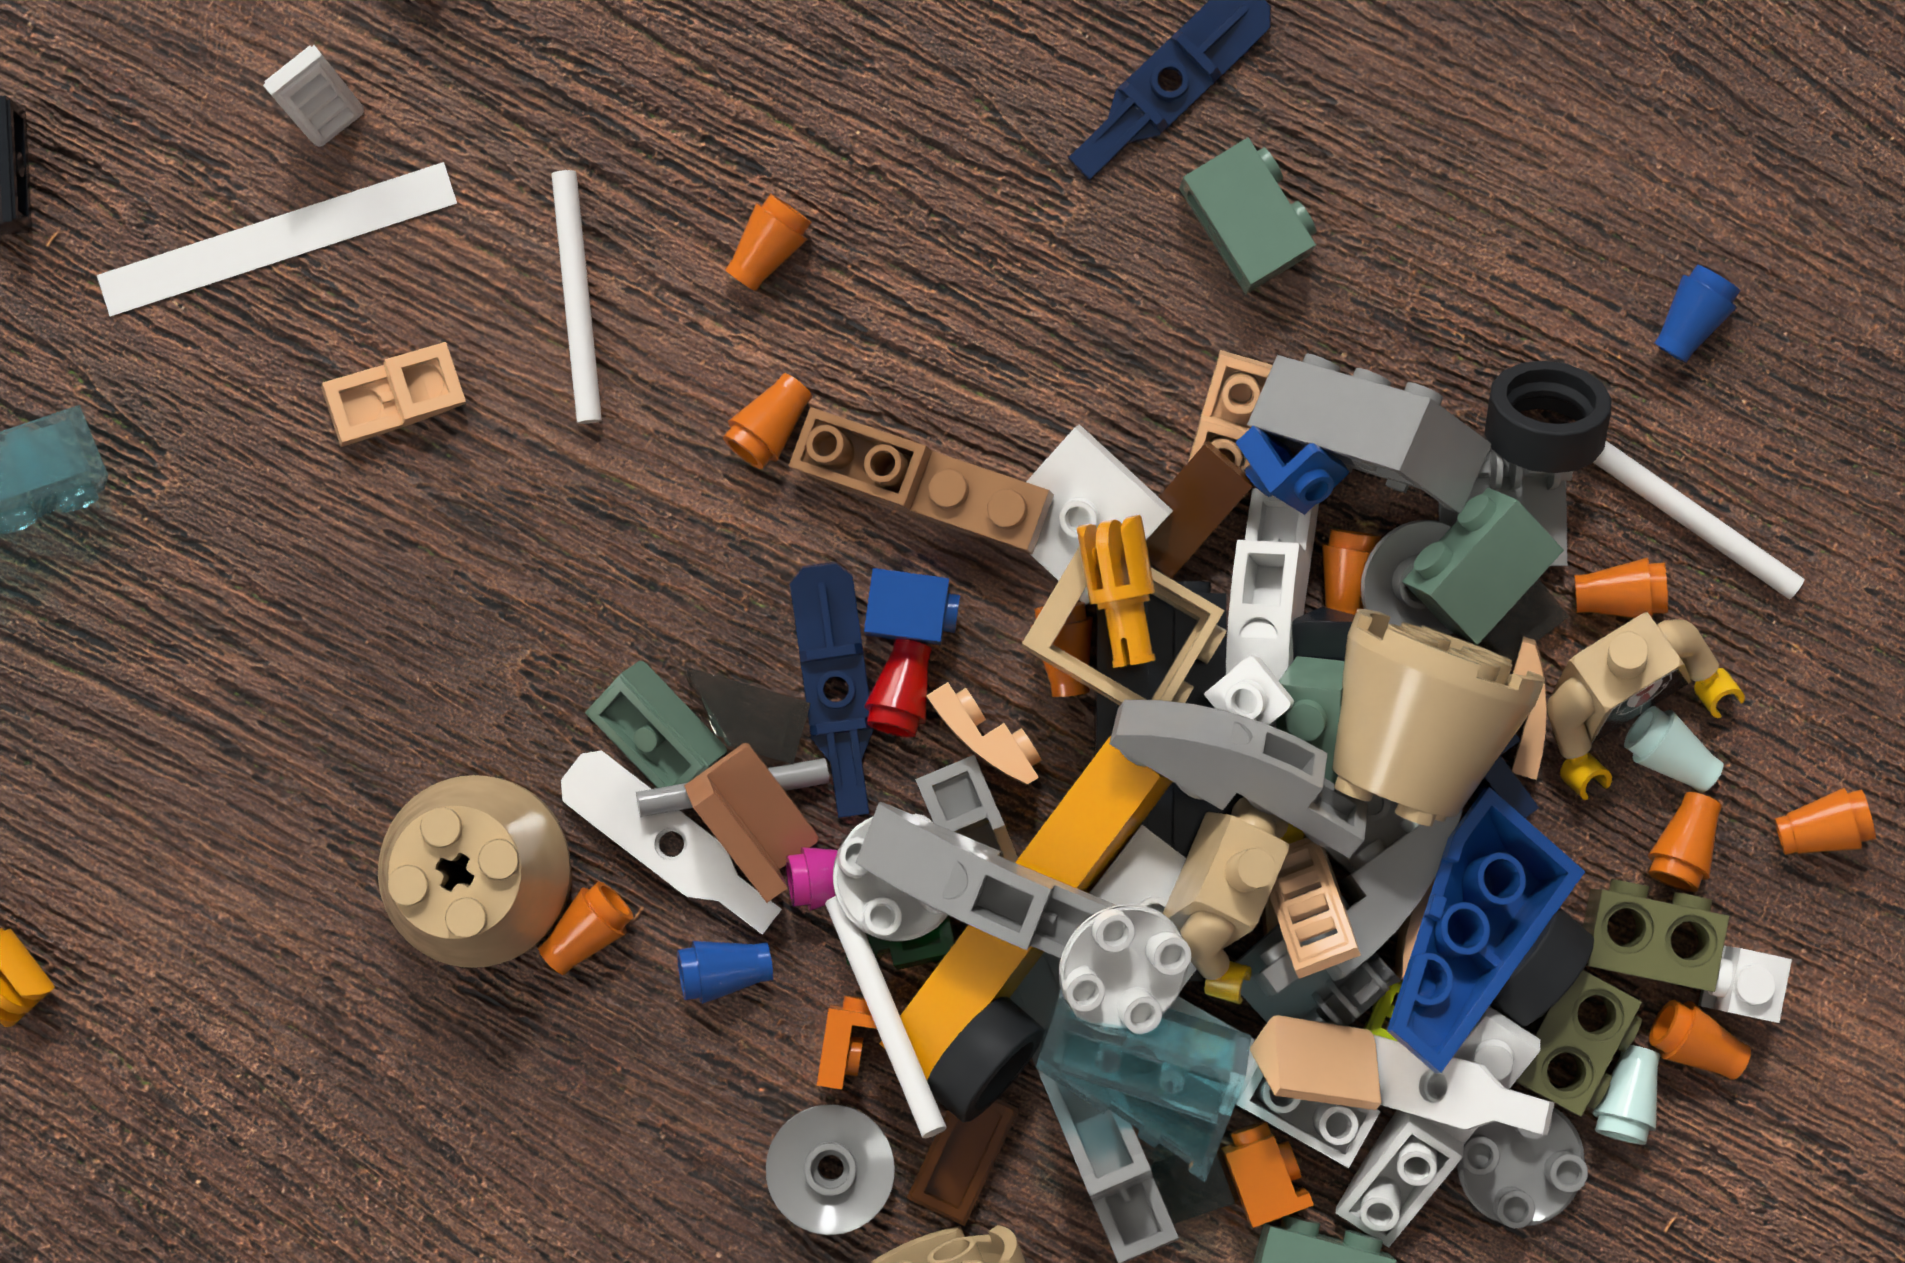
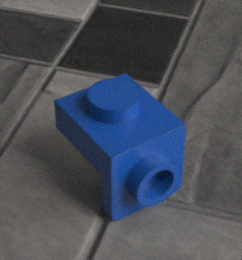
(1293, 479)

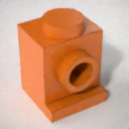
(1264, 1174)

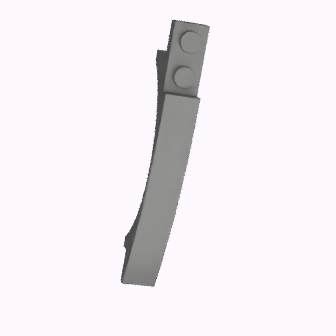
(1100, 1143)

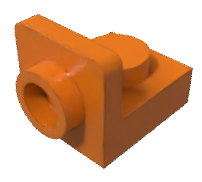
(840, 1049)

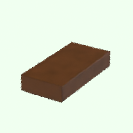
(1200, 501)
(961, 1161)

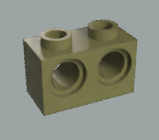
(1650, 949)
(1591, 1050)

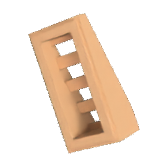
(1302, 871)

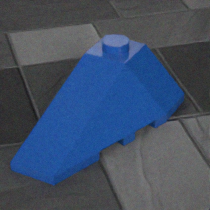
(1482, 917)

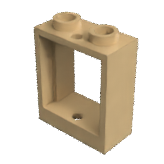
(1200, 643)

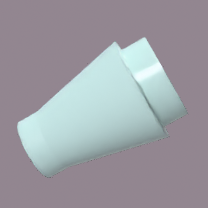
(1669, 747)
(1631, 1099)

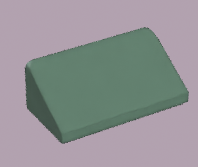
(655, 728)

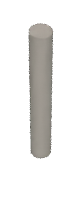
(676, 798)

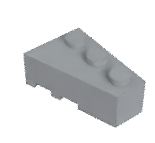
(1372, 427)

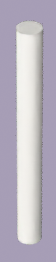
(576, 297)
(1699, 521)
(888, 1022)

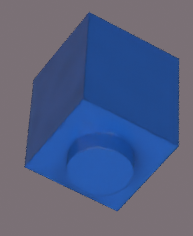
(910, 607)

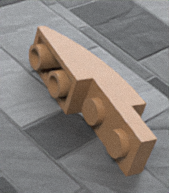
(921, 481)

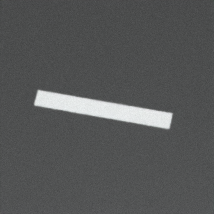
(276, 239)

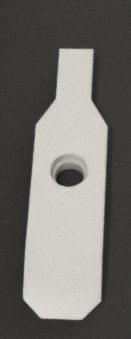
(703, 870)
(1471, 1095)

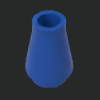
(1696, 312)
(722, 968)

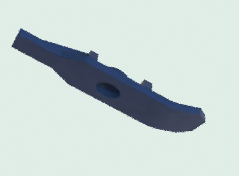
(1201, 56)
(832, 648)

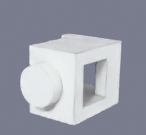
(1749, 984)

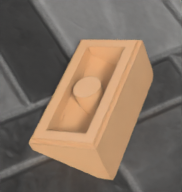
(1319, 1062)

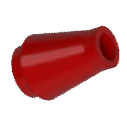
(900, 692)

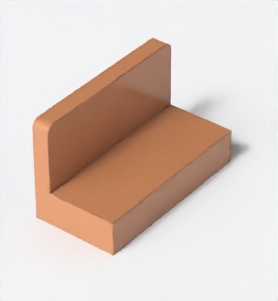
(751, 817)

